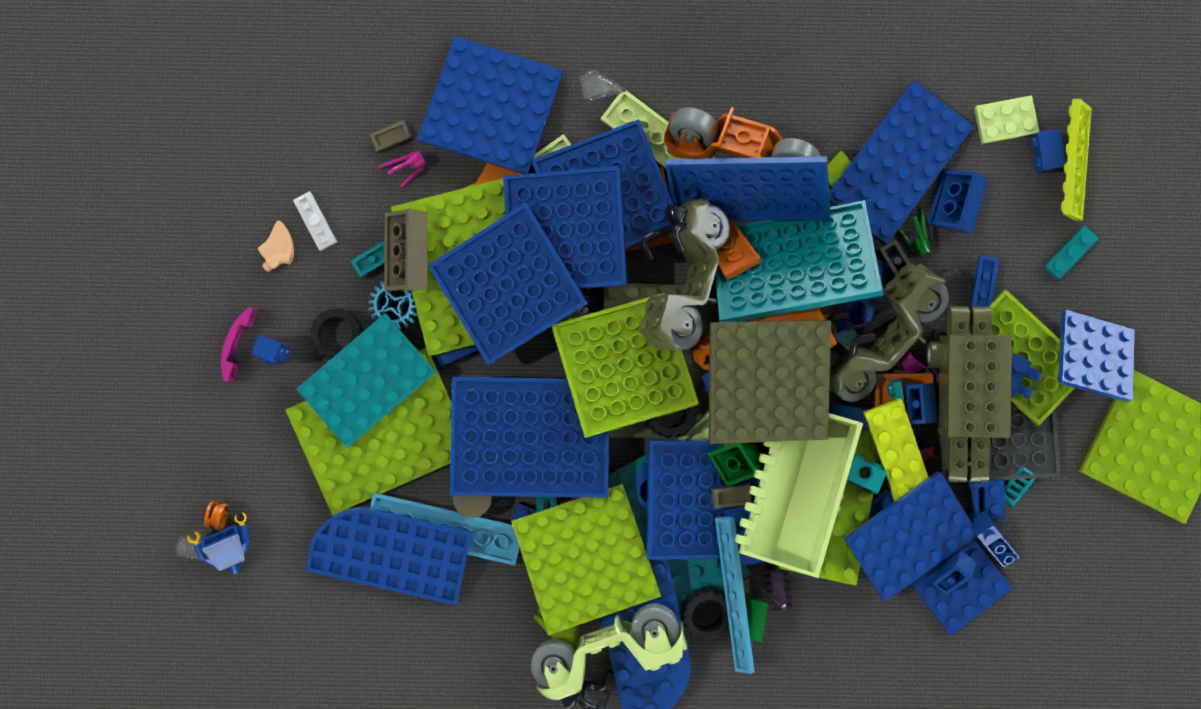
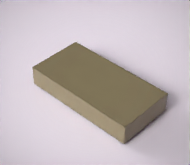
(390, 136)
(731, 496)

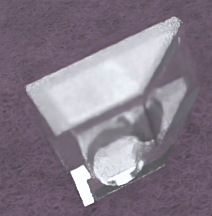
(599, 86)

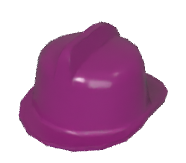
(911, 363)

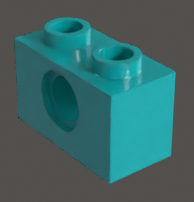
(874, 478)

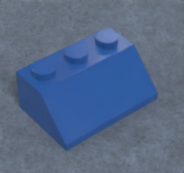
(957, 201)

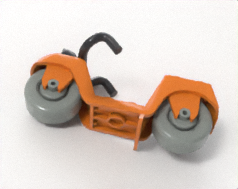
(698, 136)

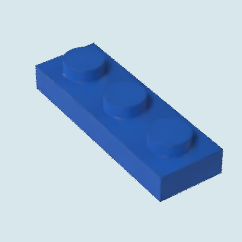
(984, 281)

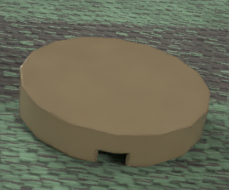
(472, 505)

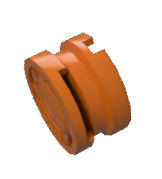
(216, 516)

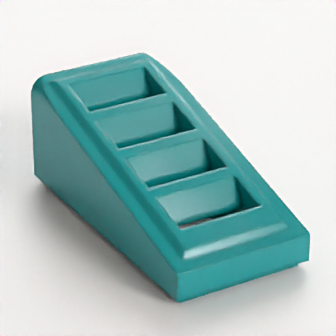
(1027, 483)

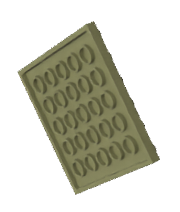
(769, 381)

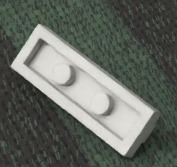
(315, 221)

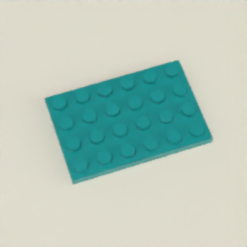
(366, 380)

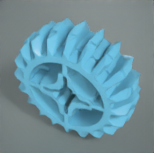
(387, 308)

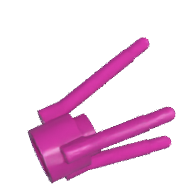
(414, 160)

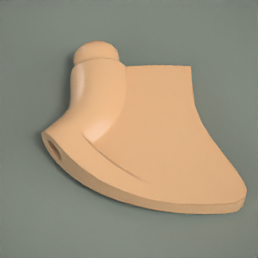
(277, 248)

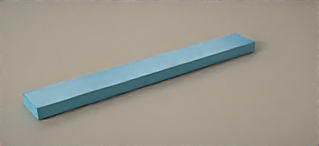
(734, 594)

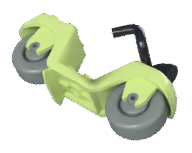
(651, 637)

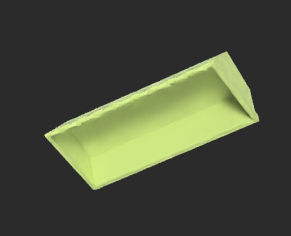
(799, 498)

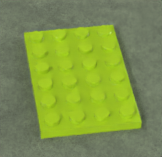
(1036, 344)

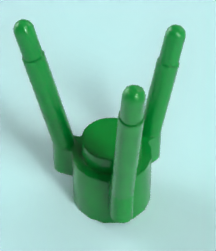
(922, 244)

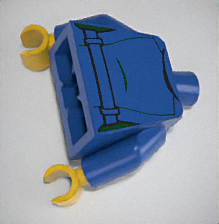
(224, 548)

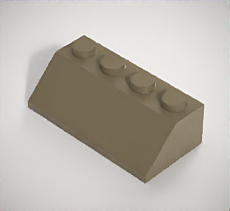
(406, 251)

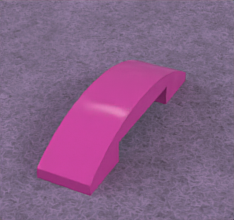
(227, 366)

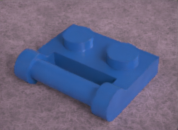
(992, 498)

